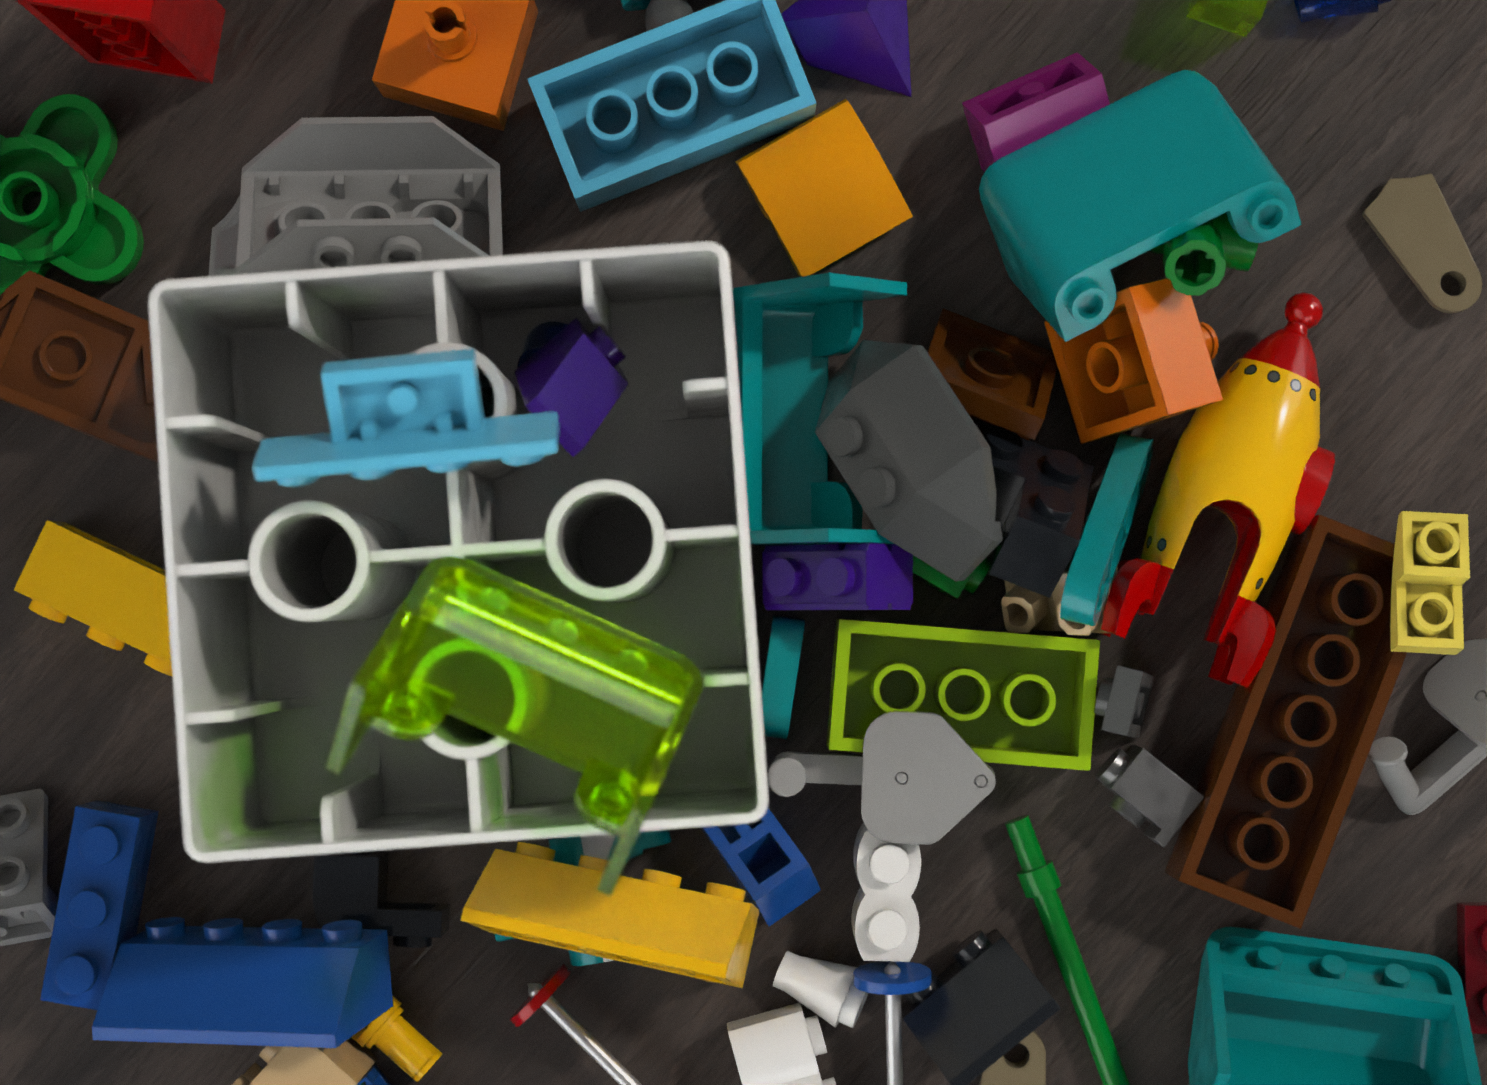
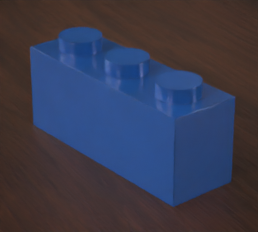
(97, 899)

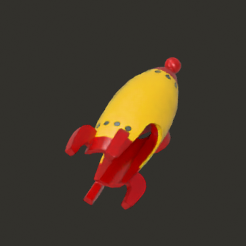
(1258, 466)

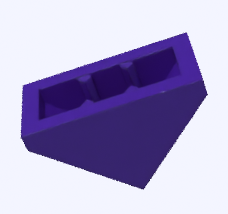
(854, 39)

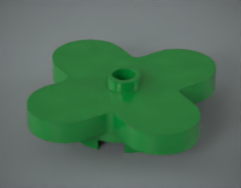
(76, 226)

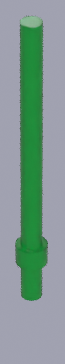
(1040, 882)

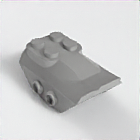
(360, 197)

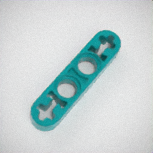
(1106, 530)

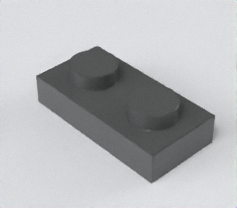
(1124, 701)

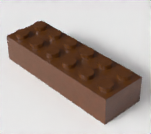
(1298, 729)

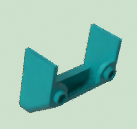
(782, 362)

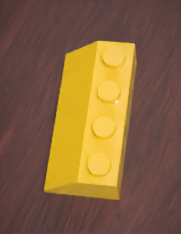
(640, 923)

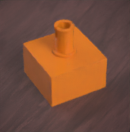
(456, 56)
(1138, 363)

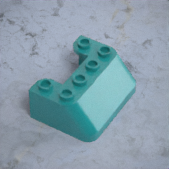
(1326, 1014)

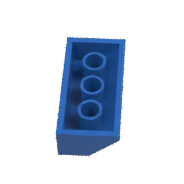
(246, 984)

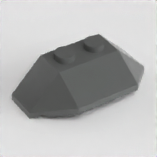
(912, 456)

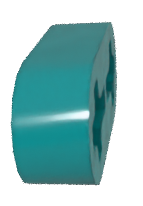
(781, 675)

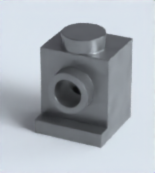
(1148, 792)

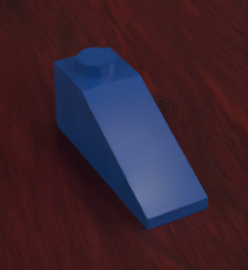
(765, 865)

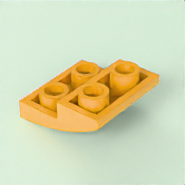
(824, 188)

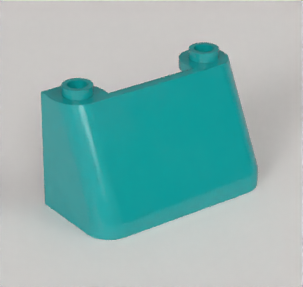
(1122, 187)

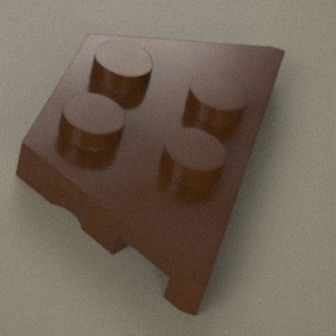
(78, 363)

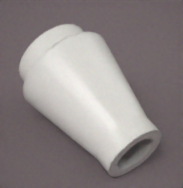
(822, 988)

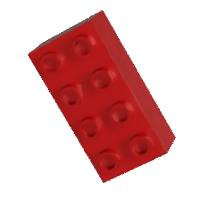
(139, 35)

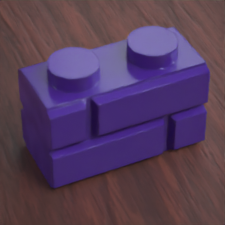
(837, 577)

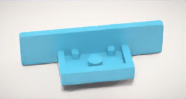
(405, 416)

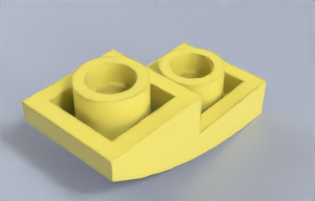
(1427, 582)

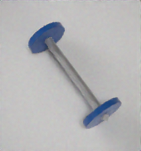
(893, 980)

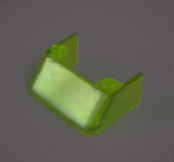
(534, 677)

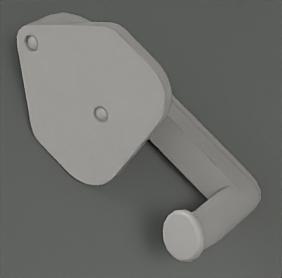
(1459, 693)
(912, 776)

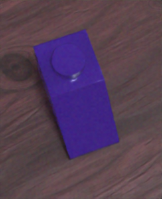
(577, 379)

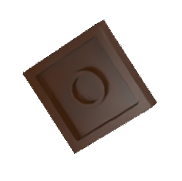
(994, 373)

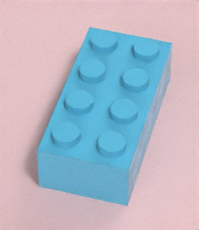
(673, 98)

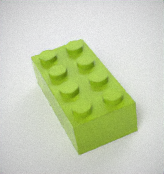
(1000, 691)

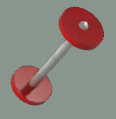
(541, 996)

